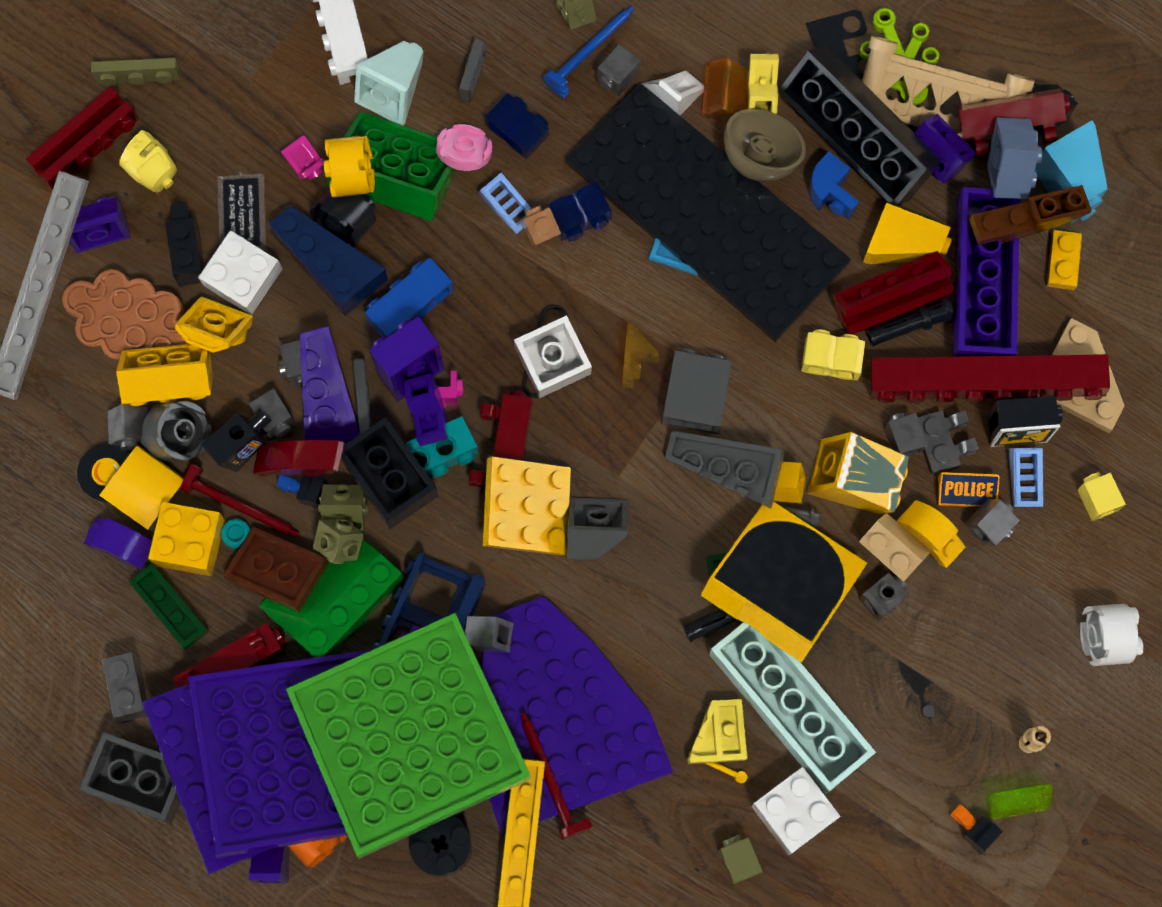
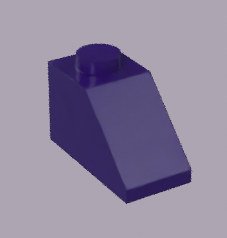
(270, 866)

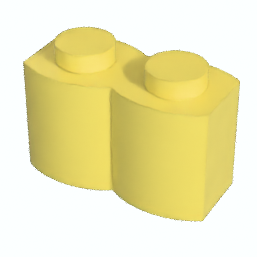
(833, 355)

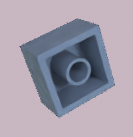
(1013, 158)

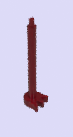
(191, 482)
(570, 829)

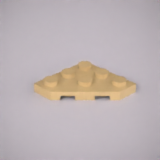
(1102, 413)

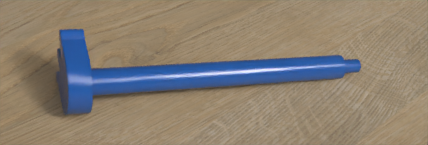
(556, 81)

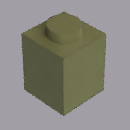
(739, 859)

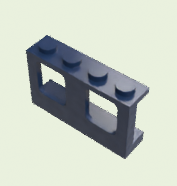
(408, 614)

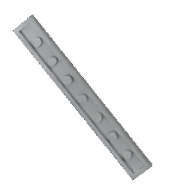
(39, 281)

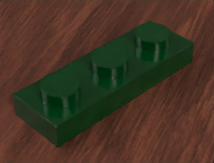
(168, 607)

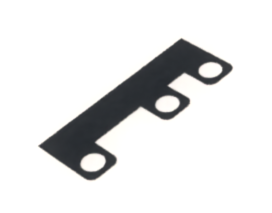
(832, 33)

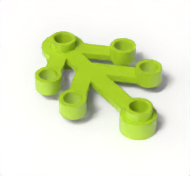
(888, 29)

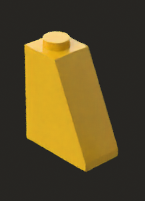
(905, 237)

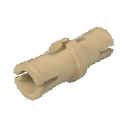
(1036, 743)

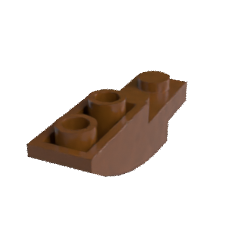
(1031, 217)

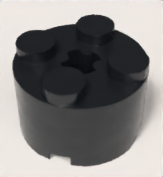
(345, 216)
(446, 861)

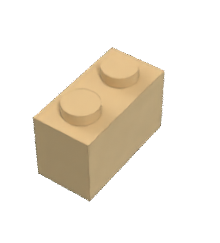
(894, 546)

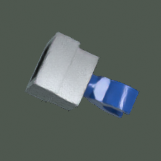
(307, 490)

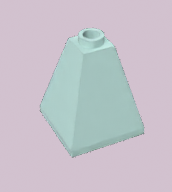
(389, 81)

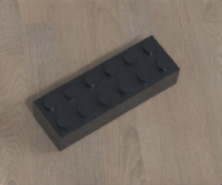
(859, 126)

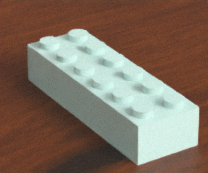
(792, 706)

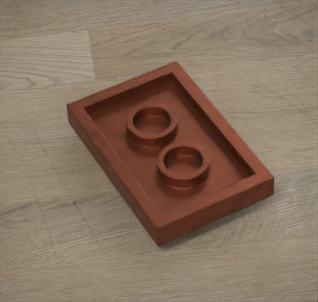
(276, 569)

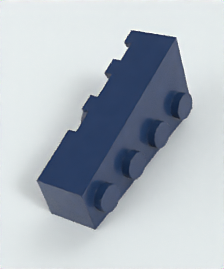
(330, 262)

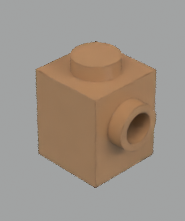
(539, 225)

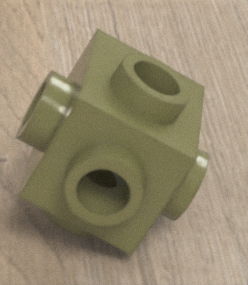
(338, 540)

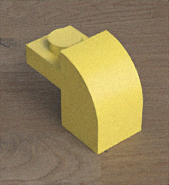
(762, 82)

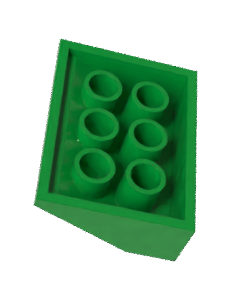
(404, 166)
(339, 602)

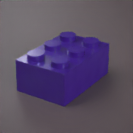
(406, 355)

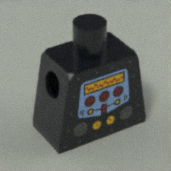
(237, 440)

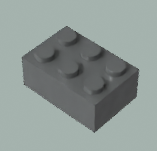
(131, 778)

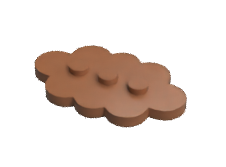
(123, 313)

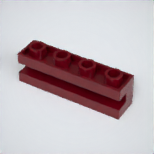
(83, 137)
(893, 293)

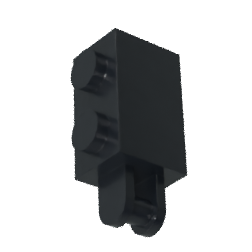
(184, 245)

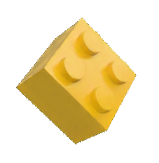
(186, 539)

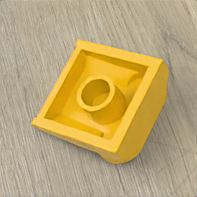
(213, 325)

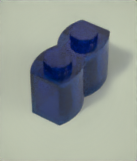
(517, 125)
(580, 212)

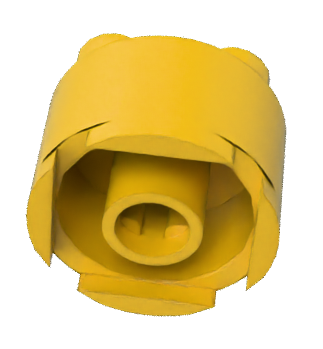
(349, 166)

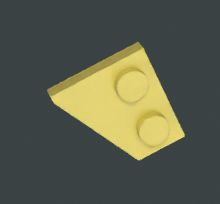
(720, 734)

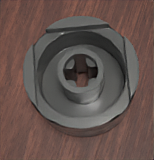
(175, 430)

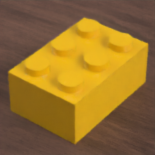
(164, 374)

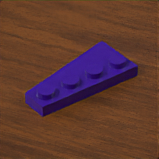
(324, 390)

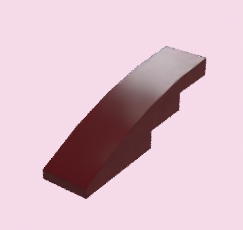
(299, 457)

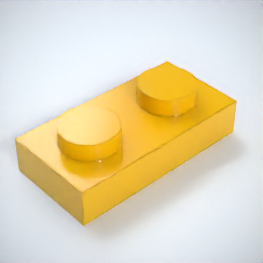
(1064, 260)

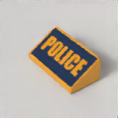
(966, 489)

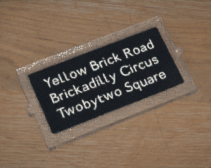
(242, 208)

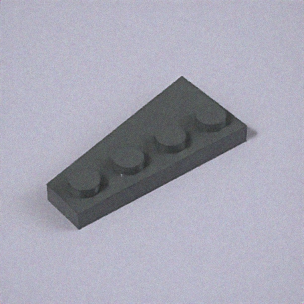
(732, 464)

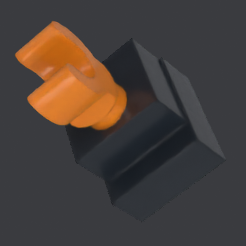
(980, 833)

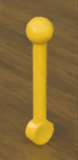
(740, 776)

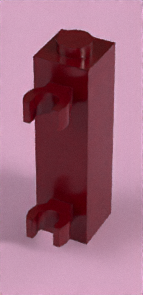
(1041, 107)
(512, 430)
(248, 651)

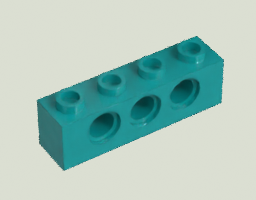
(463, 449)

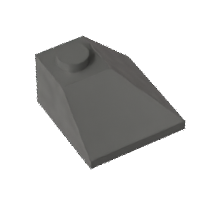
(595, 526)

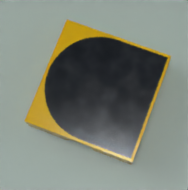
(783, 579)

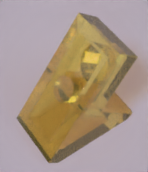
(636, 349)

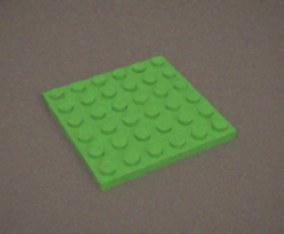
(407, 735)

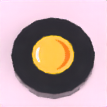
(98, 468)

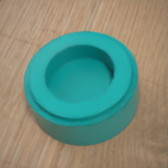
(234, 533)

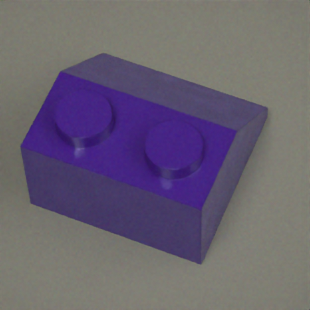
(99, 225)

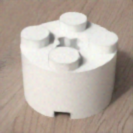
(1111, 634)

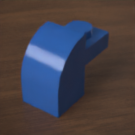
(826, 186)

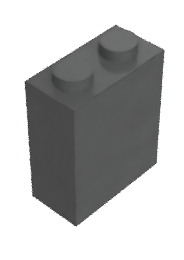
(697, 391)

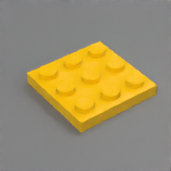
(526, 506)

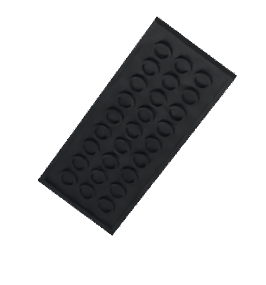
(708, 212)

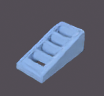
(486, 191)
(1037, 466)

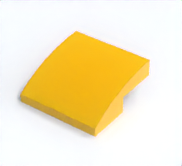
(142, 486)

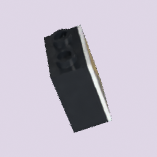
(1023, 421)

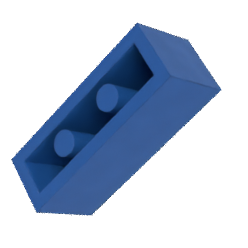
(409, 298)

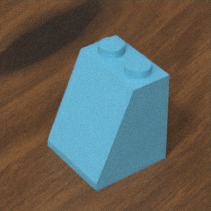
(1075, 162)

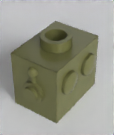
(577, 12)
(345, 503)

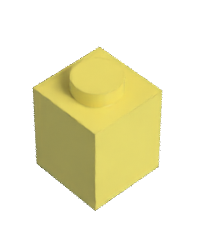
(1100, 495)

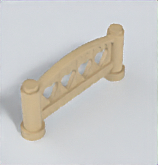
(887, 68)

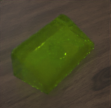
(1019, 801)

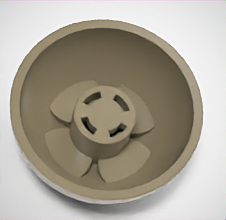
(763, 145)

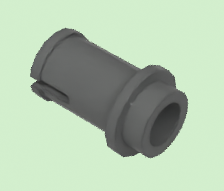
(810, 517)

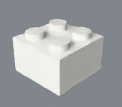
(240, 273)
(552, 356)
(795, 811)

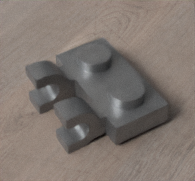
(941, 451)

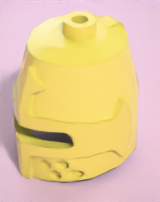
(151, 168)

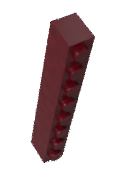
(989, 377)

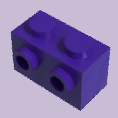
(947, 146)

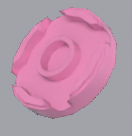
(464, 147)

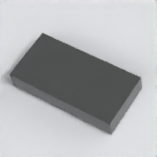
(472, 70)

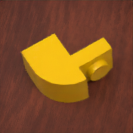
(933, 531)

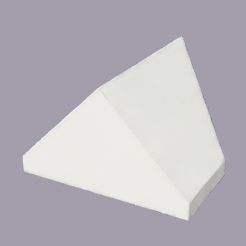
(677, 90)

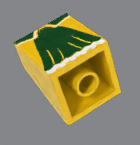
(858, 473)

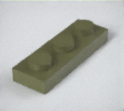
(135, 71)

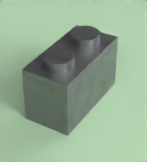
(125, 686)

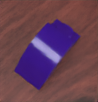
(427, 409)
(118, 542)

